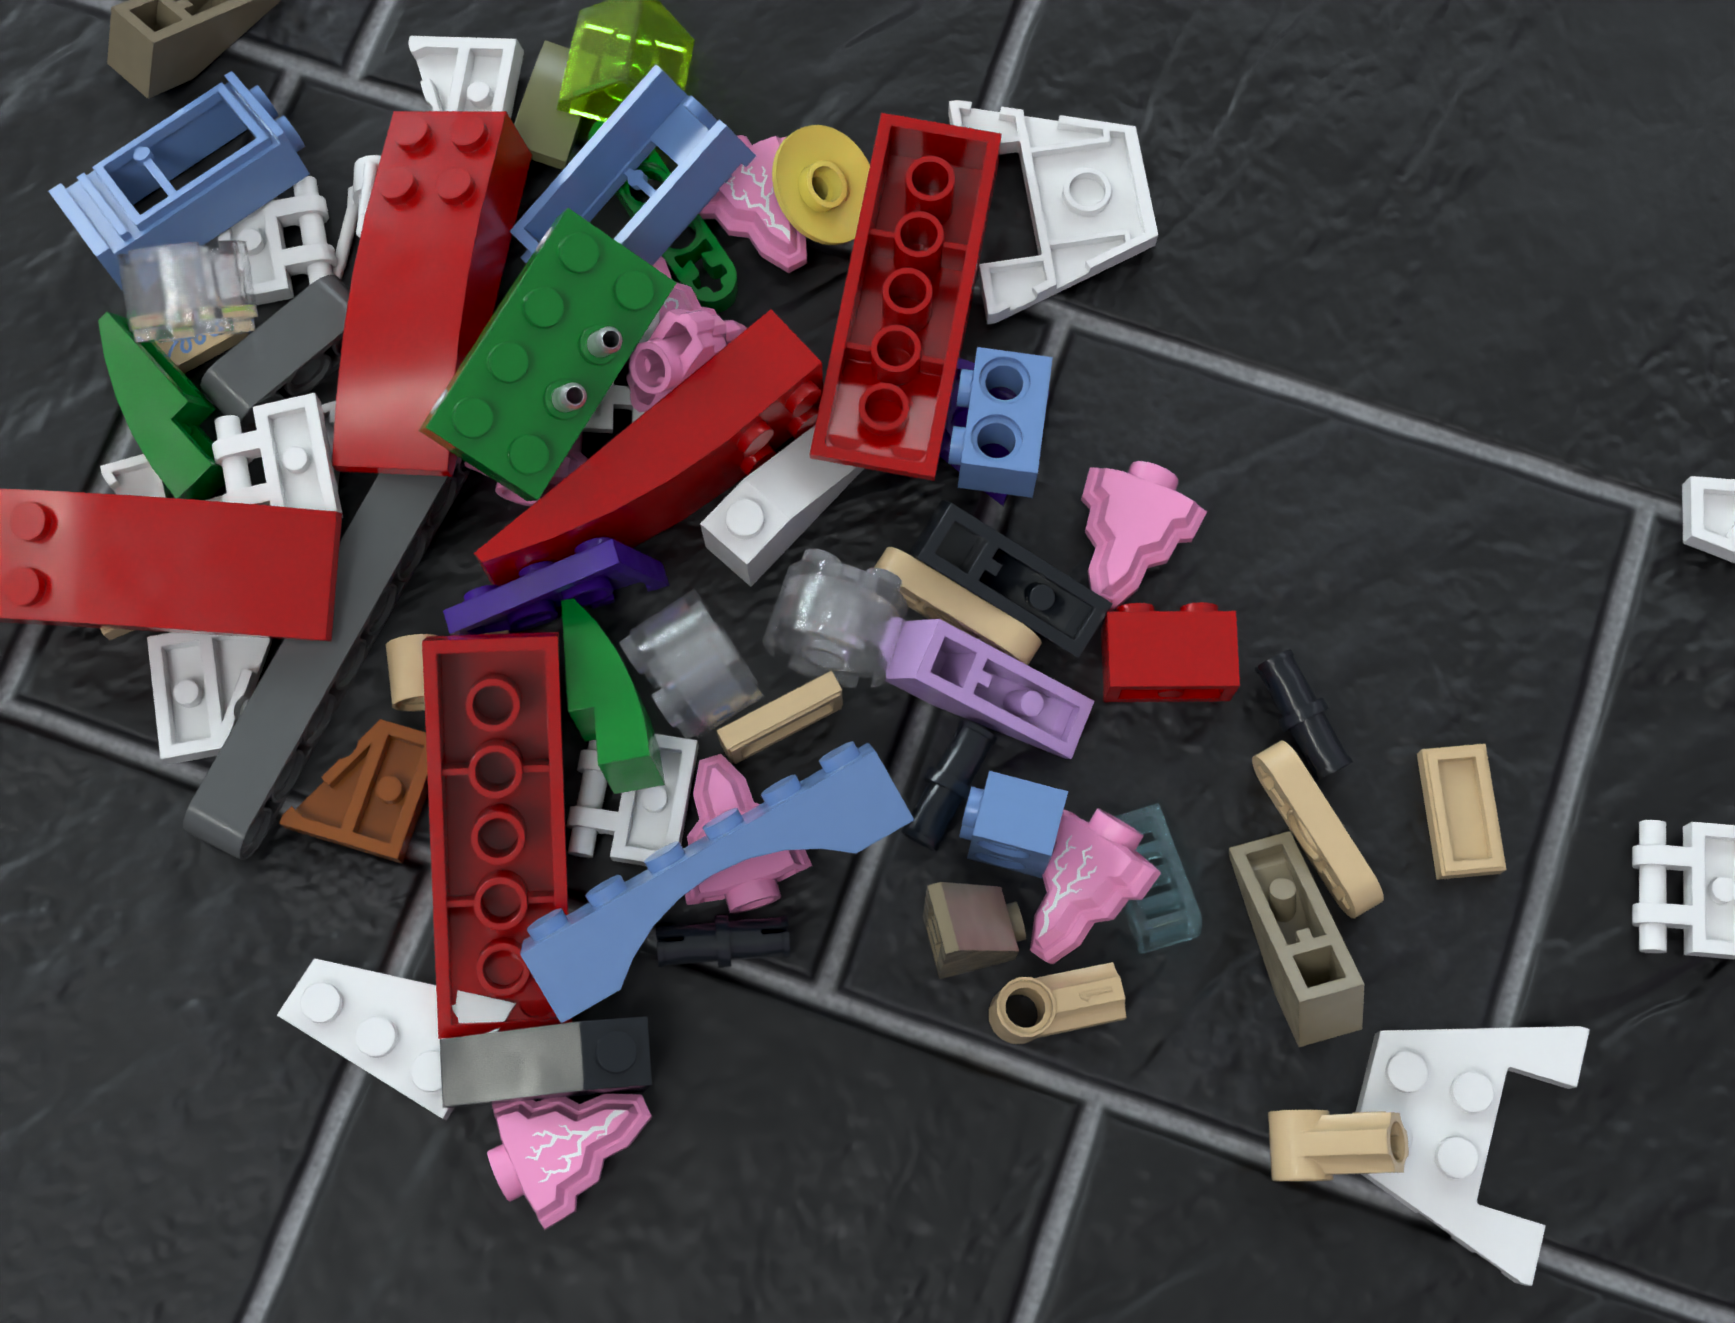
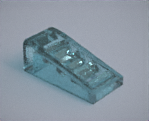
(1171, 927)

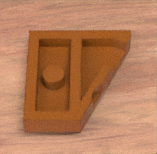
(371, 795)

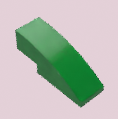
(161, 411)
(608, 705)

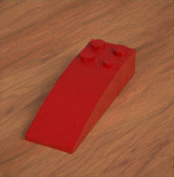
(423, 281)
(907, 297)
(675, 454)
(167, 564)
(493, 816)

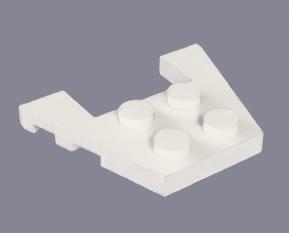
(1083, 201)
(1448, 1102)

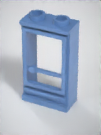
(649, 117)
(207, 206)

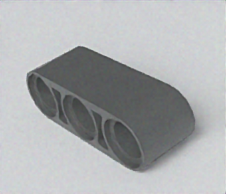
(283, 354)

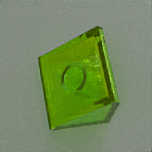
(616, 49)

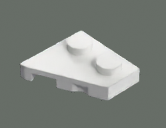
(201, 689)

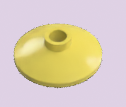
(837, 171)

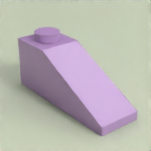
(987, 686)

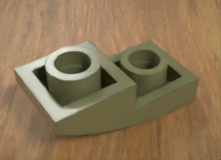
(544, 129)

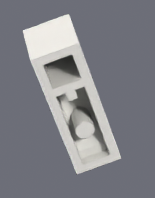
(773, 508)

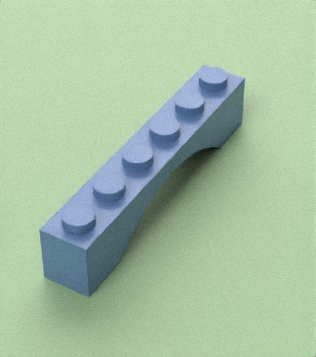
(590, 950)

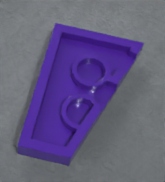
(533, 598)

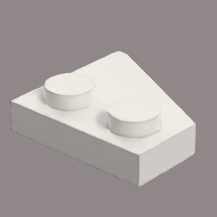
(468, 72)

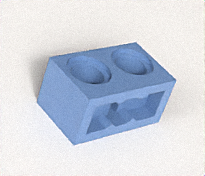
(1010, 423)
(1013, 823)

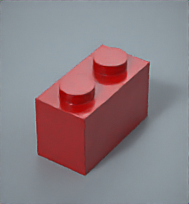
(1170, 654)

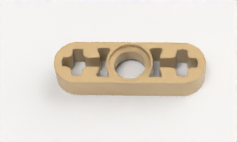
(944, 599)
(1317, 829)

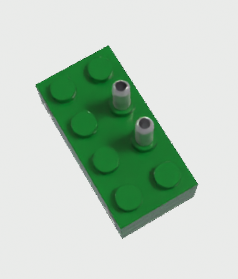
(548, 356)

